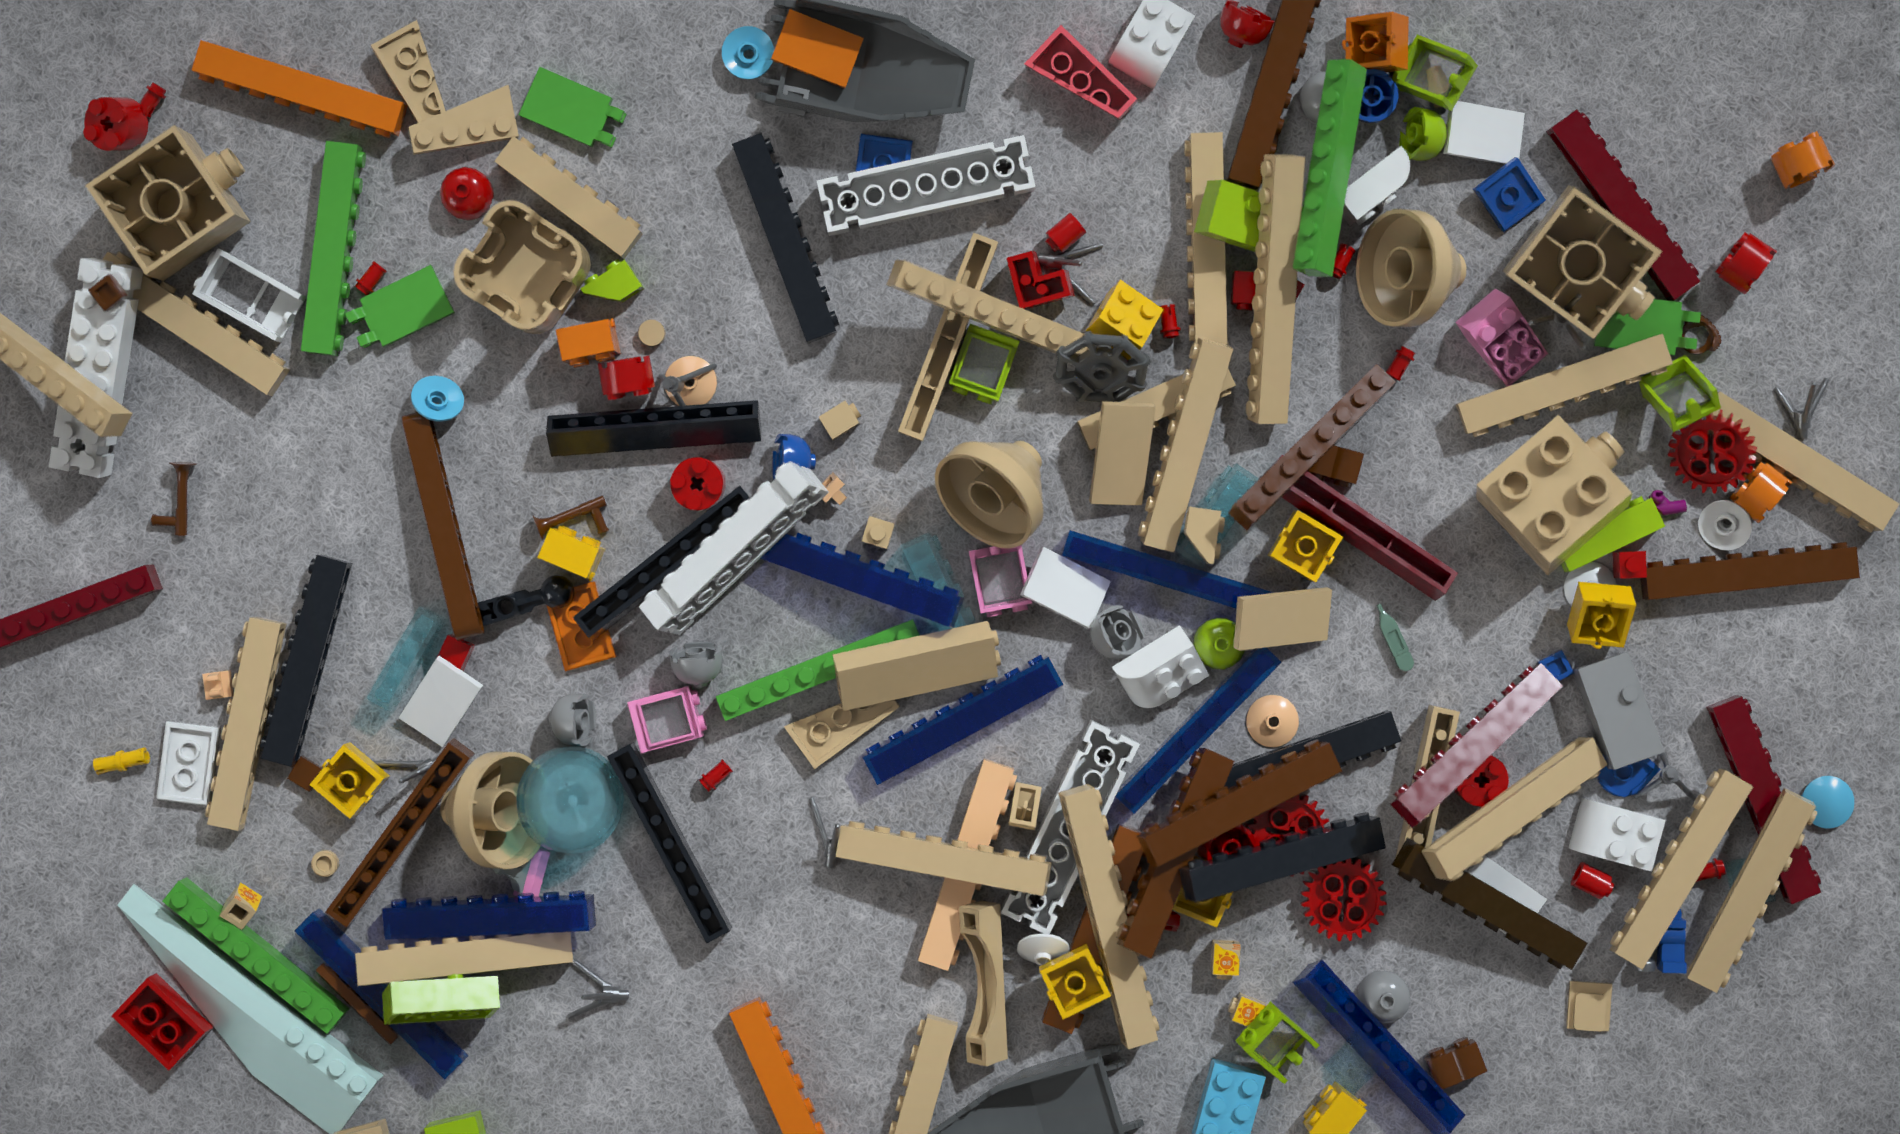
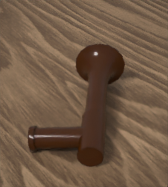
(592, 506)
(181, 513)

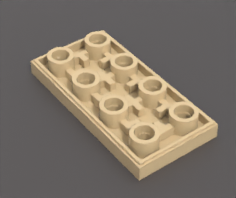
(1122, 453)
(1282, 618)

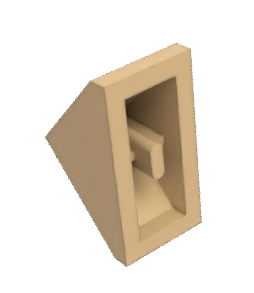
(1024, 806)

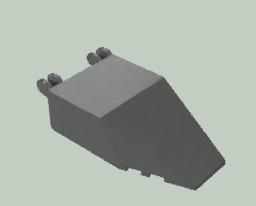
(895, 74)
(1048, 1098)

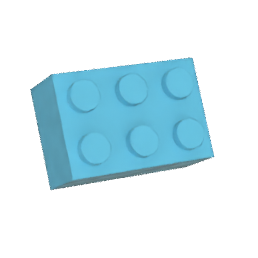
(1229, 1099)

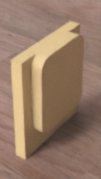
(1589, 1006)

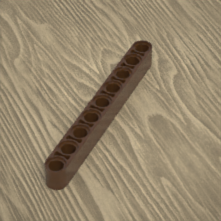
(443, 526)

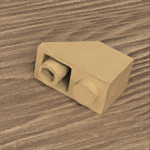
(1202, 531)

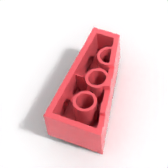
(1078, 71)

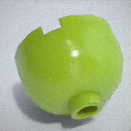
(1424, 134)
(1216, 643)

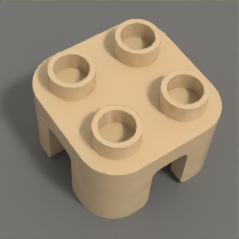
(523, 268)

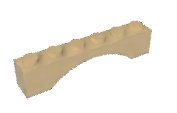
(987, 1033)

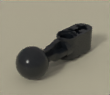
(554, 592)

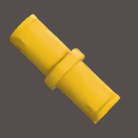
(121, 761)

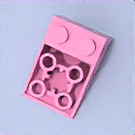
(1502, 336)

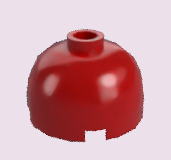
(1244, 24)
(466, 193)

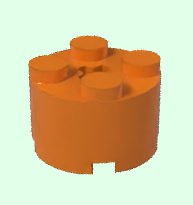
(1802, 161)
(1762, 491)

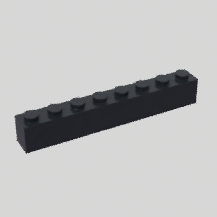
(784, 237)
(654, 428)
(649, 575)
(306, 660)
(1347, 742)
(670, 842)
(1281, 858)

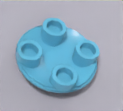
(1832, 800)

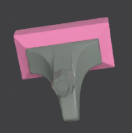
(529, 876)

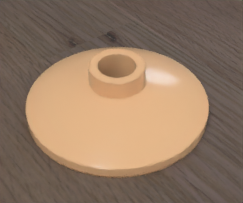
(704, 384)
(1258, 720)

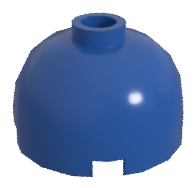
(1378, 97)
(792, 449)

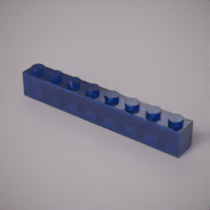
(1156, 570)
(866, 578)
(961, 720)
(1197, 728)
(489, 916)
(339, 954)
(1378, 1048)

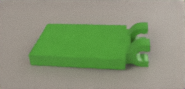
(570, 108)
(402, 308)
(1660, 318)

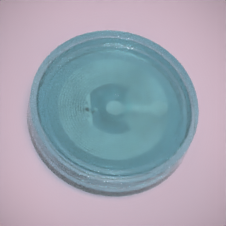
(570, 800)

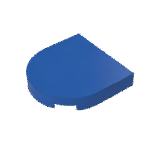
(1628, 779)

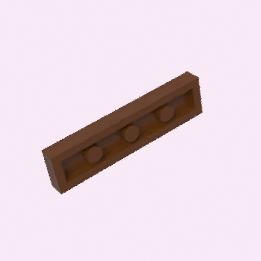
(356, 1003)

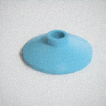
(746, 39)
(438, 390)

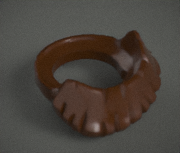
(1713, 340)

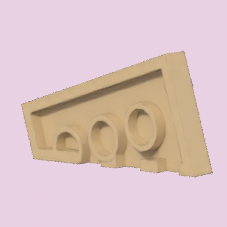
(409, 68)
(472, 123)
(833, 729)

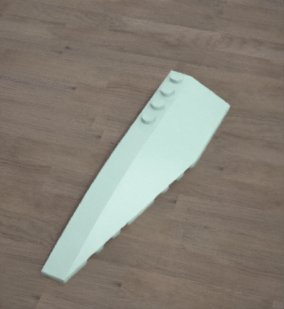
(260, 1027)

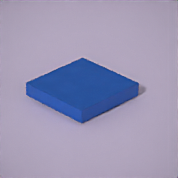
(881, 151)
(1509, 194)

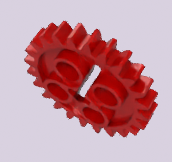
(1737, 451)
(1292, 811)
(1367, 900)

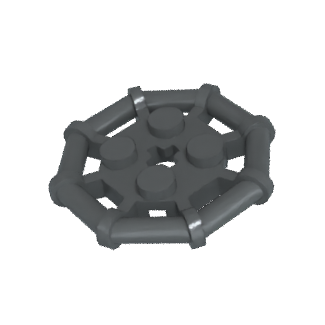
(1105, 358)

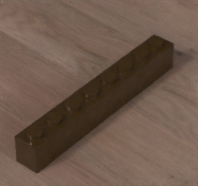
(1494, 907)

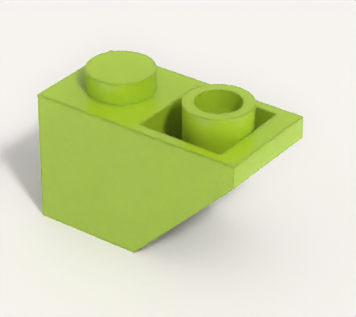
(615, 284)

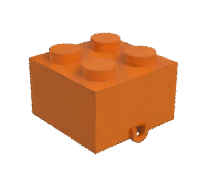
(1378, 41)
(588, 342)

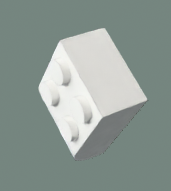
(1151, 40)
(1376, 187)
(1161, 670)
(1616, 834)

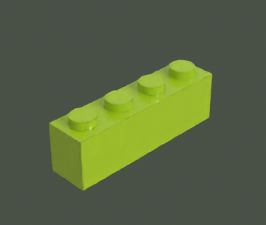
(1632, 524)

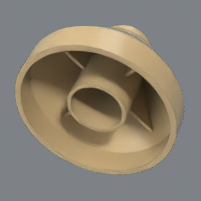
(1407, 268)
(993, 490)
(485, 813)

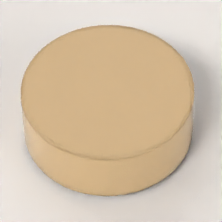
(651, 333)
(325, 863)

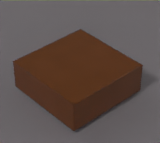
(107, 292)
(304, 773)

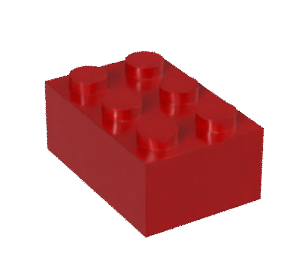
(162, 1021)

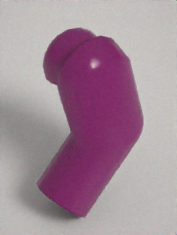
(1666, 507)

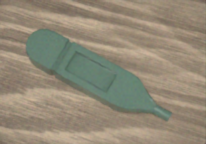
(1395, 641)

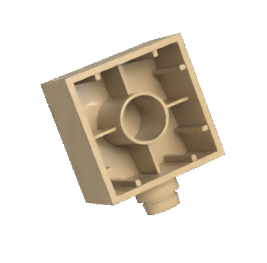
(171, 201)
(1588, 254)
(1556, 492)

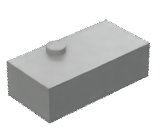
(1618, 710)

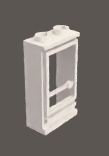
(280, 314)

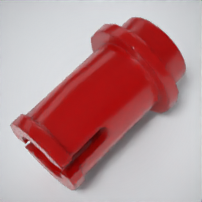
(151, 99)
(1342, 260)
(370, 278)
(1169, 322)
(1400, 363)
(715, 775)
(1712, 869)

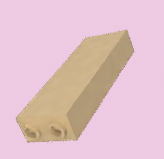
(916, 665)

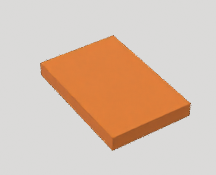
(817, 48)
(573, 643)

